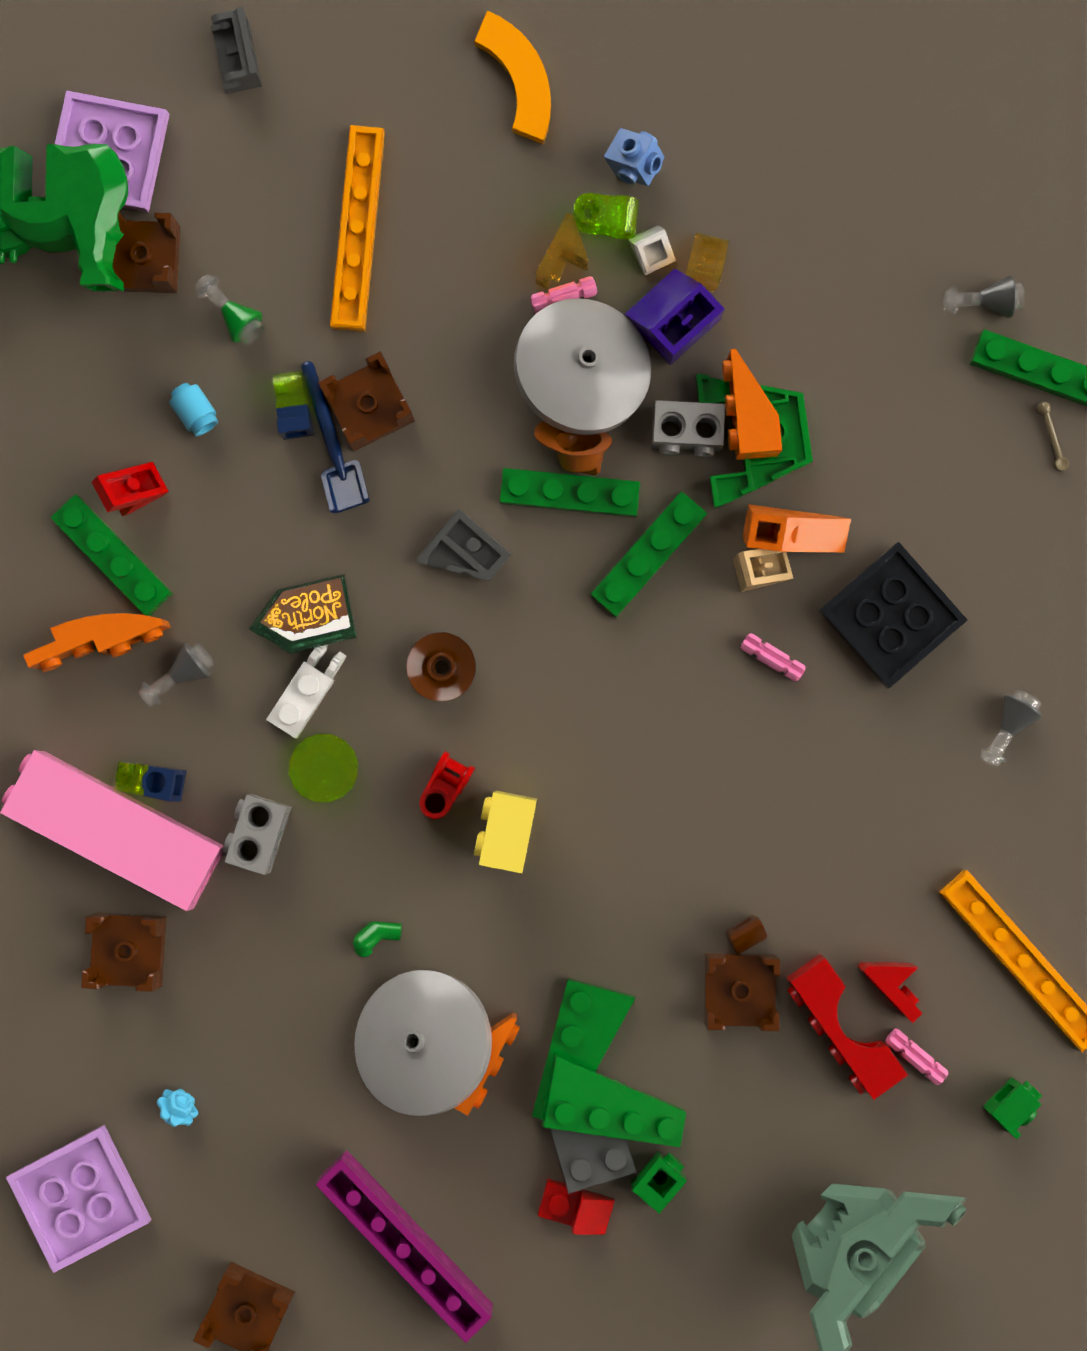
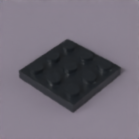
(892, 615)

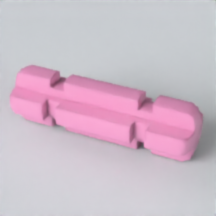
(585, 288)
(773, 657)
(916, 1056)

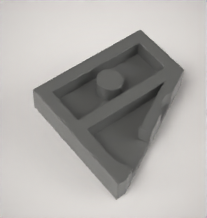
(465, 549)
(591, 1159)

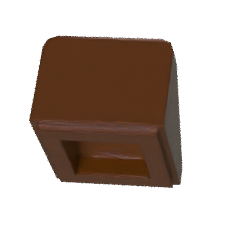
(746, 934)

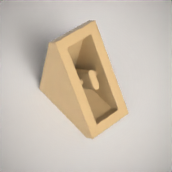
(761, 568)

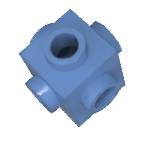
(634, 157)

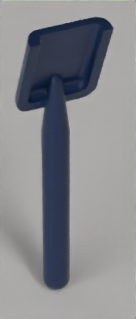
(345, 481)

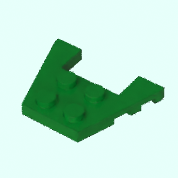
(761, 471)

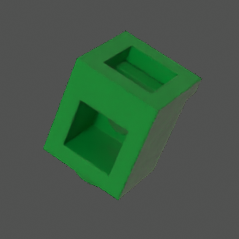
(1014, 1105)
(659, 1193)

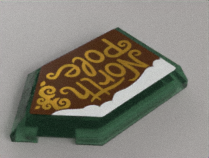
(308, 615)

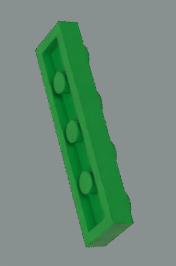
(1031, 366)
(569, 492)
(648, 554)
(111, 555)

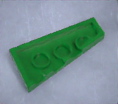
(583, 1029)
(601, 1106)

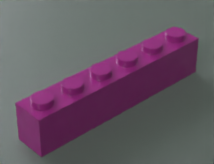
(405, 1246)

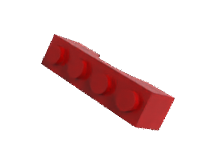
(872, 1063)

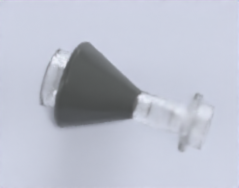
(1002, 298)
(190, 665)
(1018, 713)

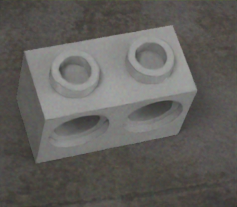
(687, 417)
(265, 837)

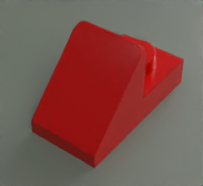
(129, 488)
(887, 979)
(582, 1210)

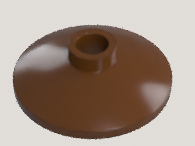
(423, 661)

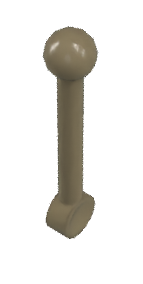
(1061, 463)

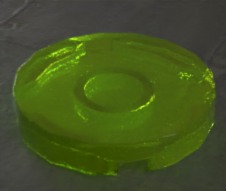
(323, 768)

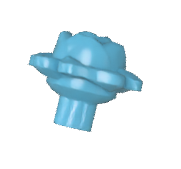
(177, 1107)

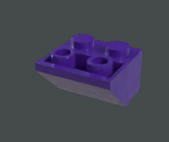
(675, 314)

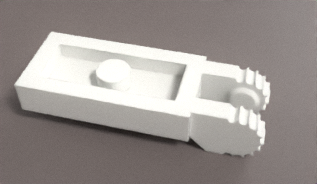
(305, 693)

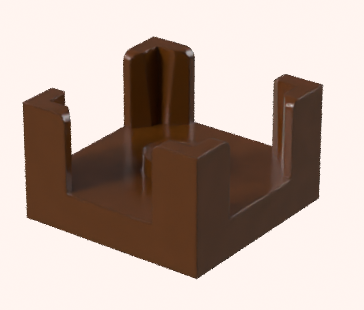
(148, 254)
(367, 403)
(125, 951)
(741, 991)
(244, 1311)

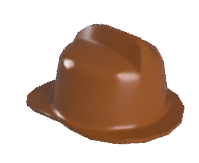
(574, 451)

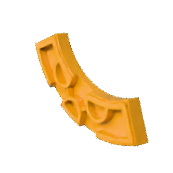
(527, 73)

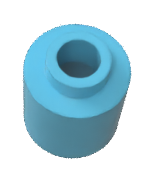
(193, 409)

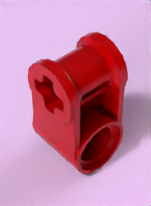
(446, 784)

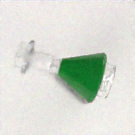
(241, 321)

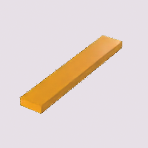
(357, 228)
(1018, 956)

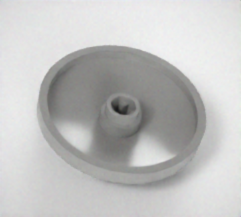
(567, 389)
(450, 1049)

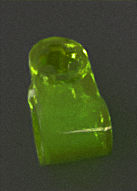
(611, 215)

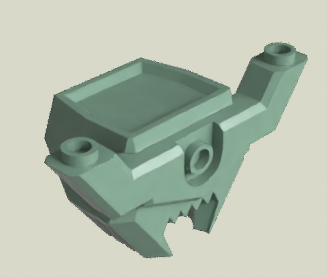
(862, 1250)

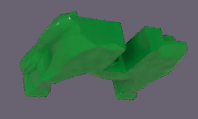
(79, 208)

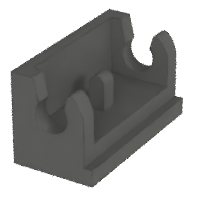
(235, 51)

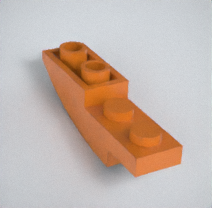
(107, 632)

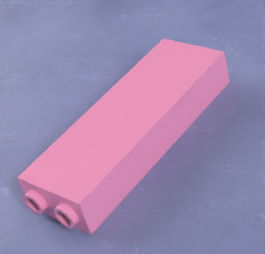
(112, 829)

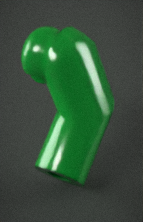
(373, 933)

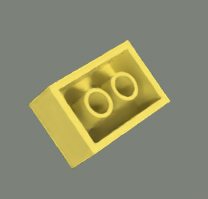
(506, 832)

